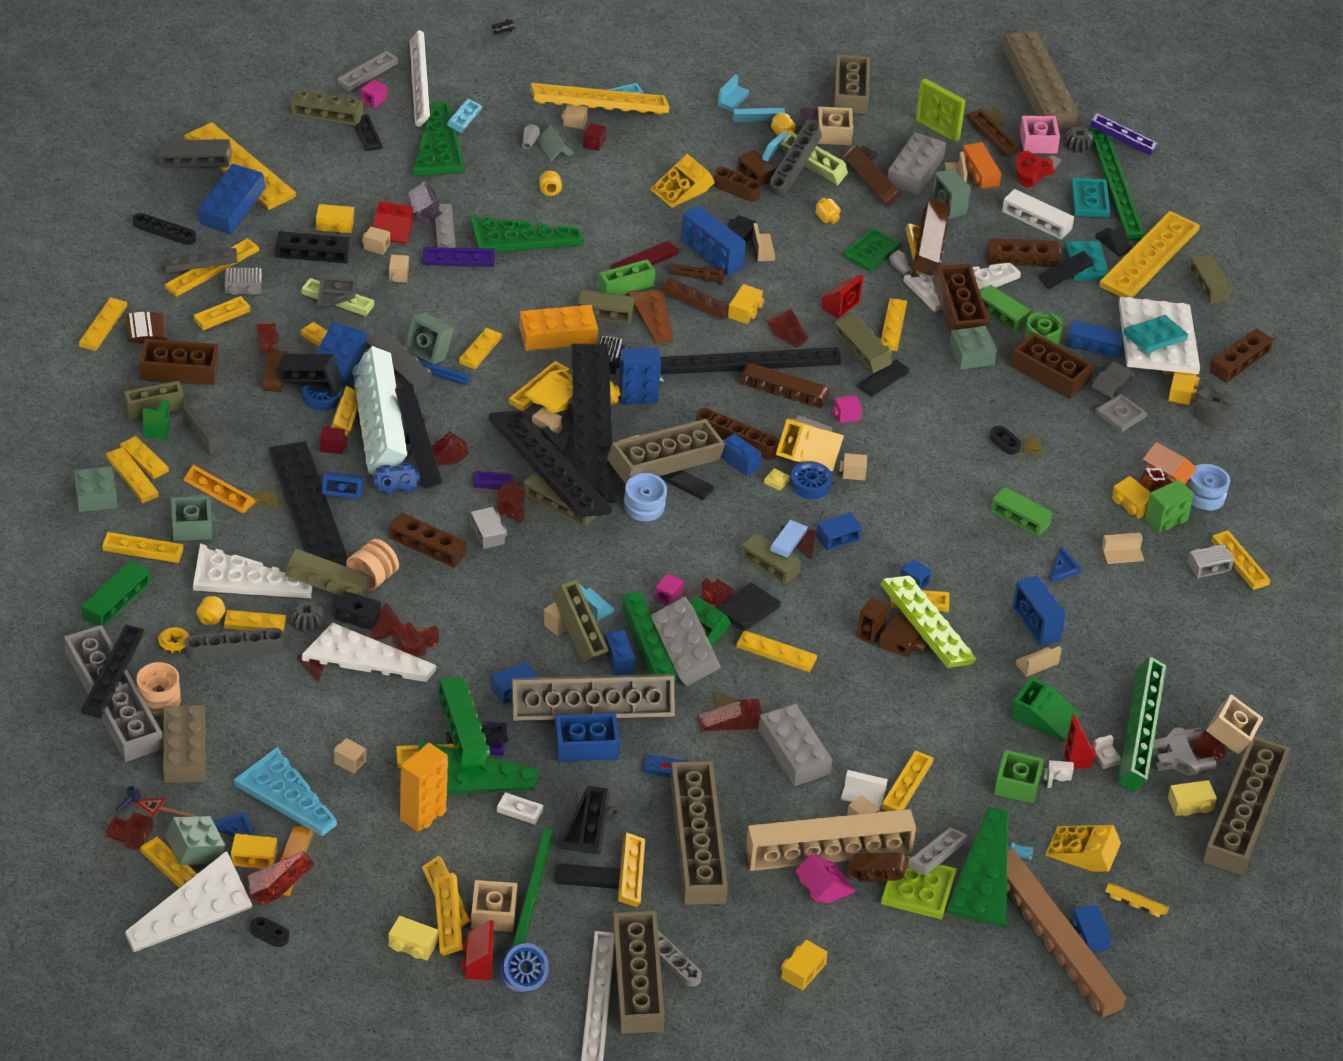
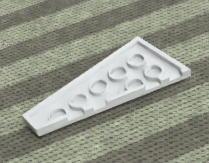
(994, 275)
(243, 576)
(366, 654)
(201, 901)

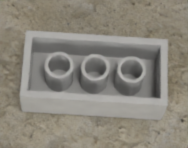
(916, 163)
(685, 641)
(795, 745)

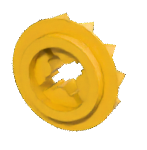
(178, 634)

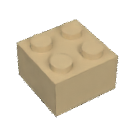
(835, 125)
(1234, 724)
(494, 902)

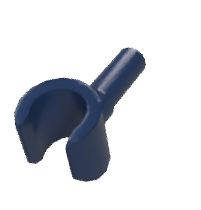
(133, 795)

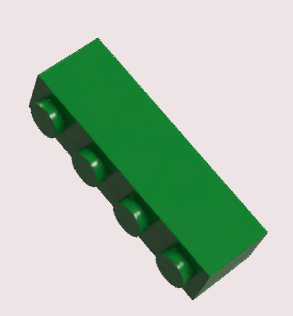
(116, 594)

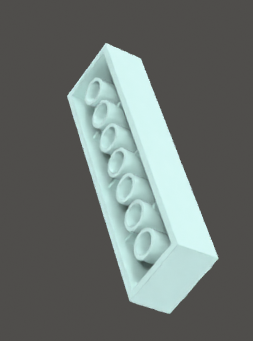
(379, 410)

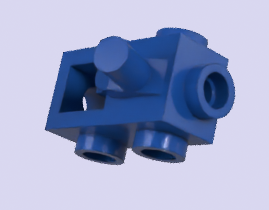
(401, 477)

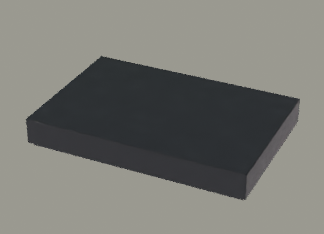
(748, 606)

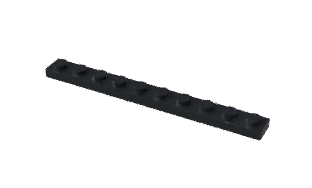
(738, 361)

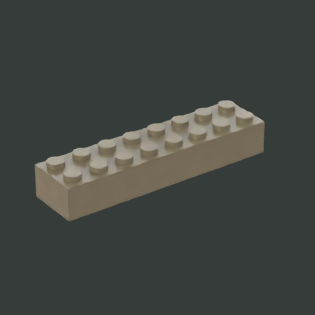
(1039, 78)
(620, 694)
(1246, 805)
(698, 833)

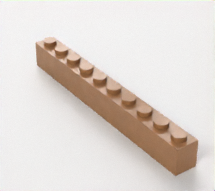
(1062, 939)

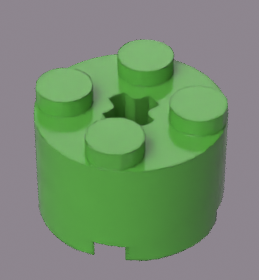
(1044, 325)

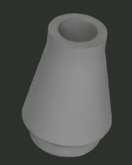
(530, 135)
(900, 262)

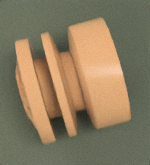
(375, 560)
(159, 687)

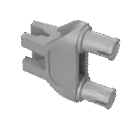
(1176, 754)

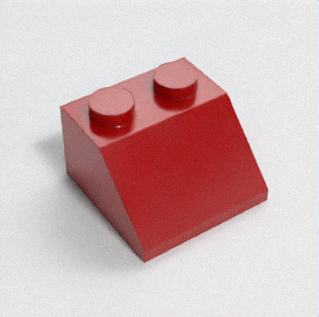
(395, 219)
(843, 296)
(479, 952)

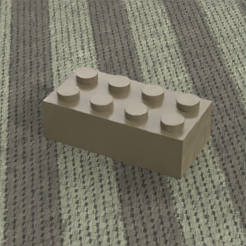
(852, 83)
(184, 744)

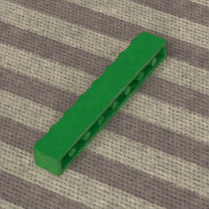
(1141, 724)

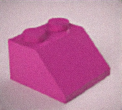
(823, 879)

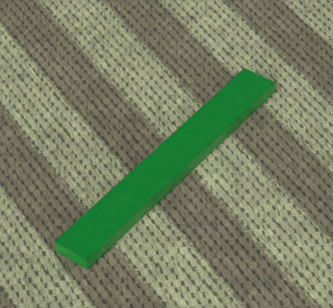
(533, 889)

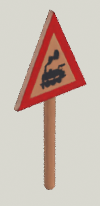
(153, 806)

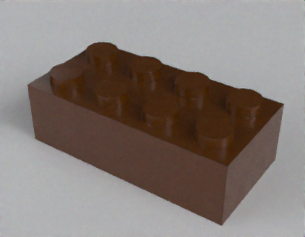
(960, 297)
(179, 361)
(1052, 365)

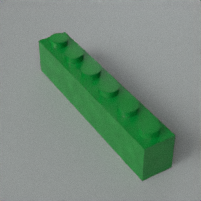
(646, 635)
(463, 722)

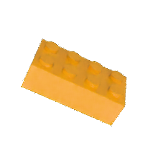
(558, 327)
(423, 787)

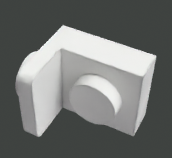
(1105, 752)
(1058, 770)

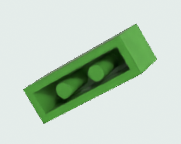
(627, 278)
(1005, 309)
(1021, 511)

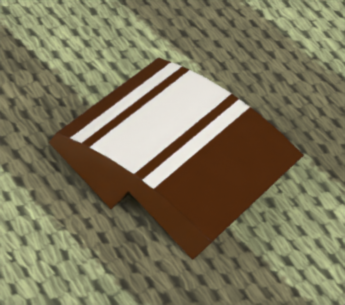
(145, 326)

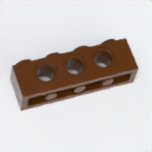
(1023, 252)
(1241, 355)
(427, 539)

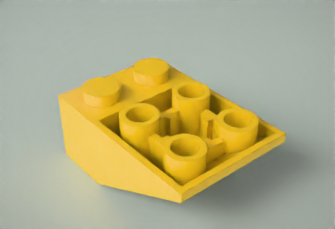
(683, 182)
(553, 391)
(809, 443)
(1085, 846)

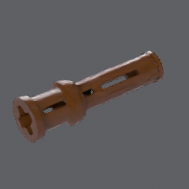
(705, 273)

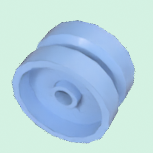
(1209, 486)
(645, 497)

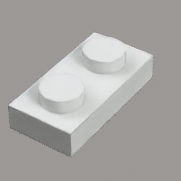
(520, 808)

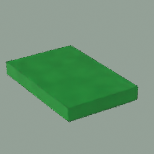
(871, 249)

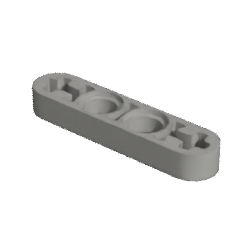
(676, 955)

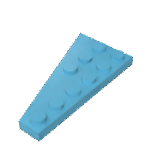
(285, 790)

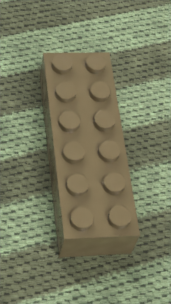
(666, 450)
(638, 972)

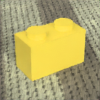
(1192, 798)
(413, 938)

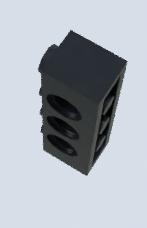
(312, 247)

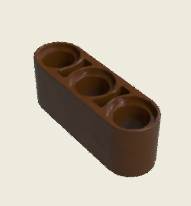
(737, 184)
(271, 379)
(877, 866)

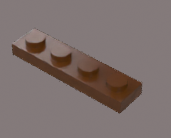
(992, 133)
(695, 298)

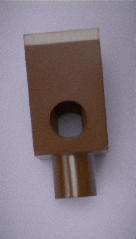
(901, 637)

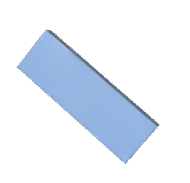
(788, 538)

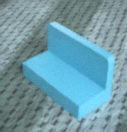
(731, 94)
(598, 606)

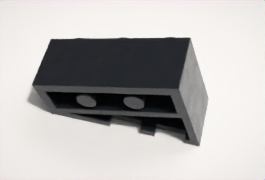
(311, 370)
(587, 824)

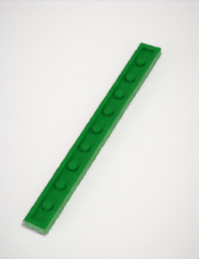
(1117, 184)

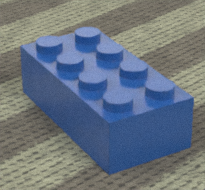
(231, 198)
(712, 240)

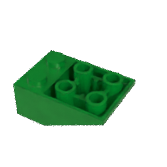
(712, 620)
(1043, 709)

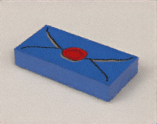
(659, 765)

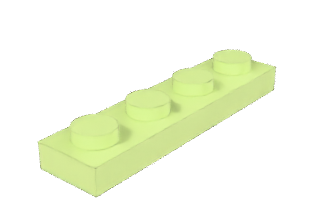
(358, 305)

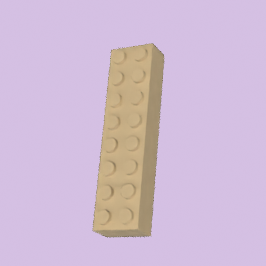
(830, 838)

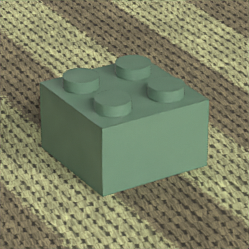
(952, 191)
(428, 338)
(972, 347)
(95, 489)
(191, 518)
(194, 840)

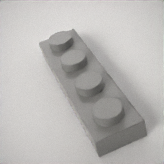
(367, 71)
(445, 227)
(937, 851)

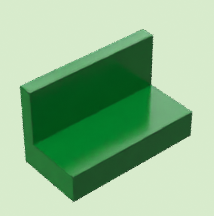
(157, 422)

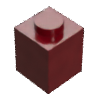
(594, 136)
(333, 440)

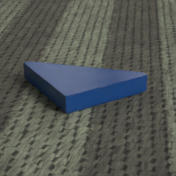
(1064, 566)
(234, 825)

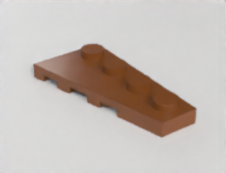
(654, 314)

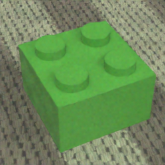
(1169, 506)
(1019, 776)

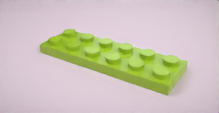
(928, 621)

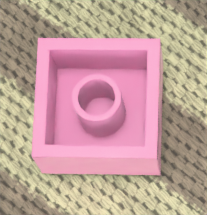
(1039, 134)

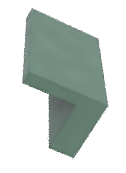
(554, 142)

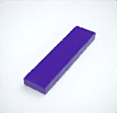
(1123, 134)
(458, 256)

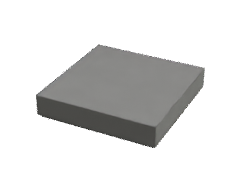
(1121, 412)

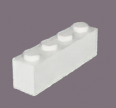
(1038, 214)

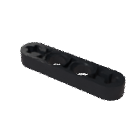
(146, 223)

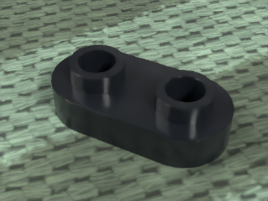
(1005, 440)
(269, 932)

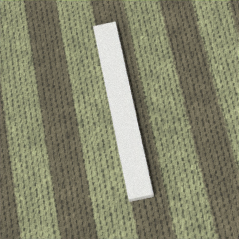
(419, 79)
(598, 997)

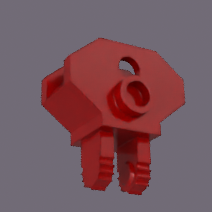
(1032, 168)

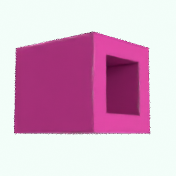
(374, 93)
(847, 409)
(669, 590)

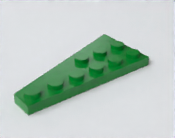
(439, 144)
(521, 235)
(492, 777)
(984, 878)

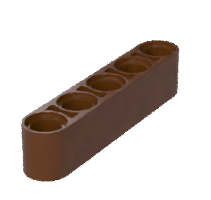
(872, 174)
(784, 385)
(727, 426)

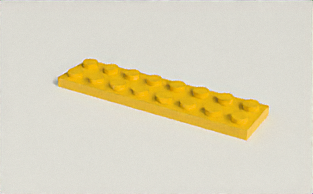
(602, 98)
(275, 191)
(1149, 255)

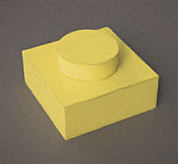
(777, 479)

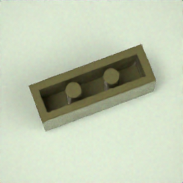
(1210, 279)
(609, 306)
(151, 397)
(757, 552)

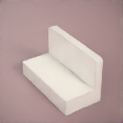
(862, 784)

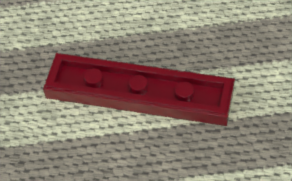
(654, 255)

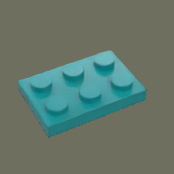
(1090, 197)
(1095, 252)
(1155, 333)

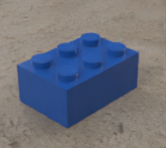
(346, 345)
(639, 375)
(1039, 610)
(587, 737)

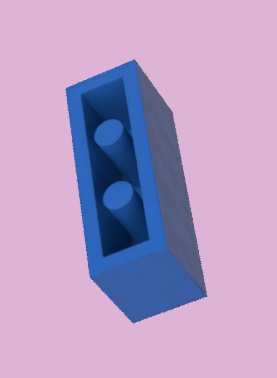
(1095, 339)

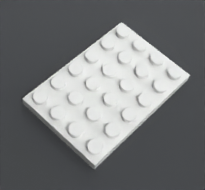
(1176, 357)

